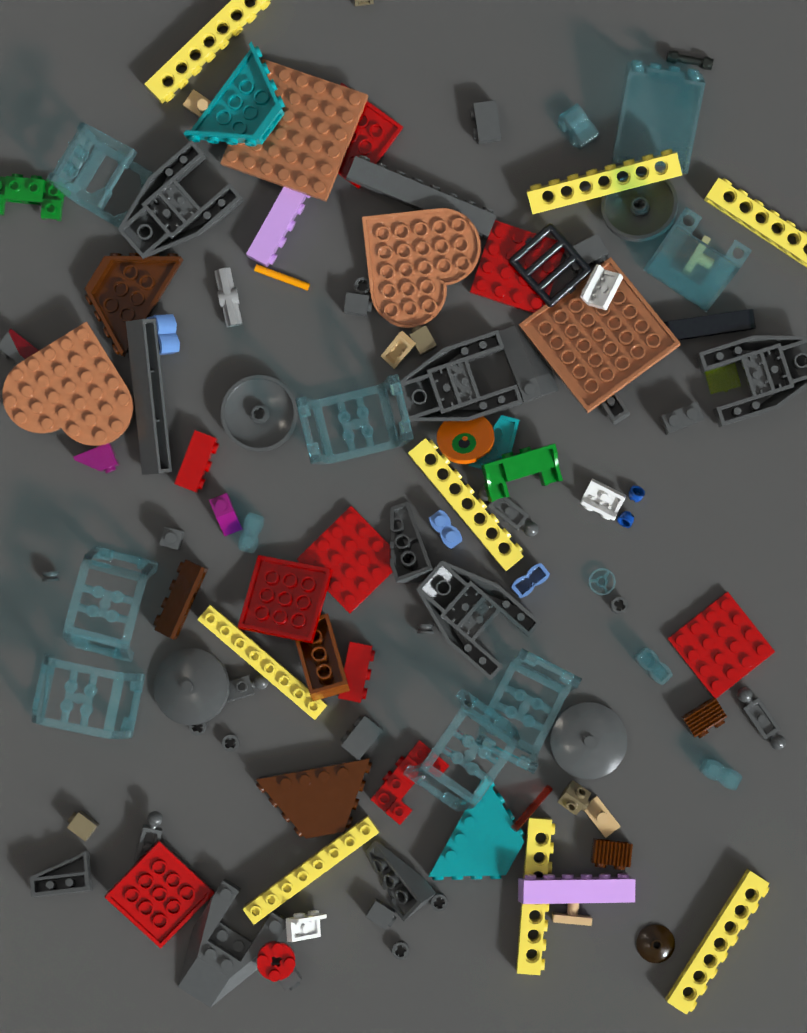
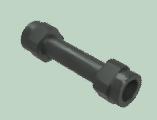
(674, 57)

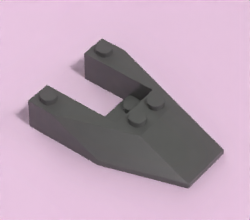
(166, 213)
(772, 367)
(446, 387)
(465, 606)
(219, 955)

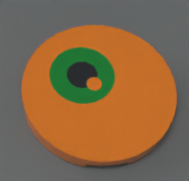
(465, 440)

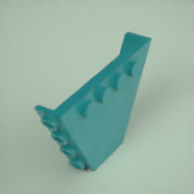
(243, 108)
(480, 842)

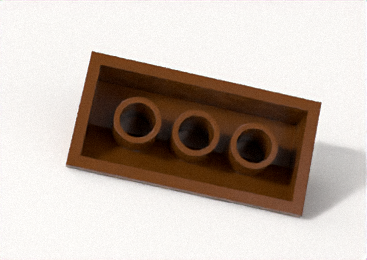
(180, 599)

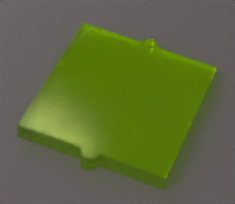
(723, 379)

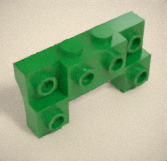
(32, 191)
(515, 466)

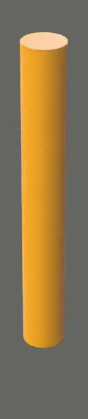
(282, 277)

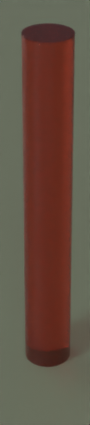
(532, 807)

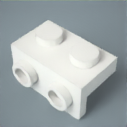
(601, 287)
(602, 499)
(304, 926)

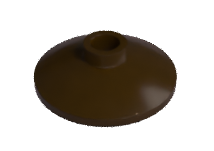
(650, 935)

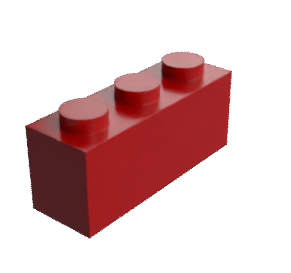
(196, 461)
(357, 671)

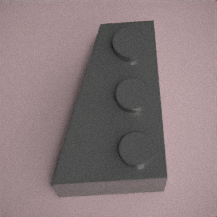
(65, 878)

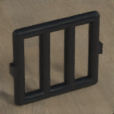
(574, 257)

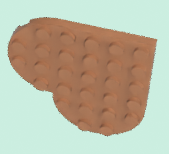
(415, 259)
(71, 389)

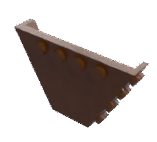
(128, 291)
(319, 797)

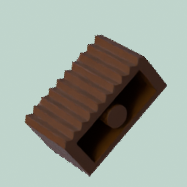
(704, 717)
(611, 853)

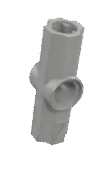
(228, 297)

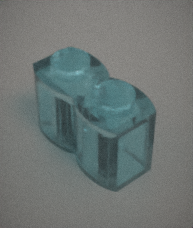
(578, 126)
(252, 529)
(656, 670)
(716, 771)

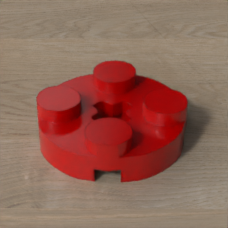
(276, 950)

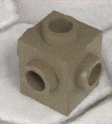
(574, 798)

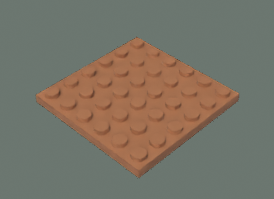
(309, 138)
(600, 348)

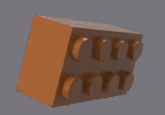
(323, 662)

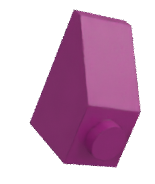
(100, 458)
(225, 514)

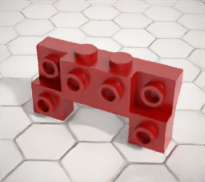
(397, 785)

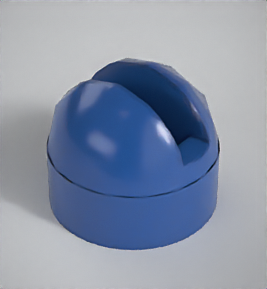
(638, 490)
(626, 519)

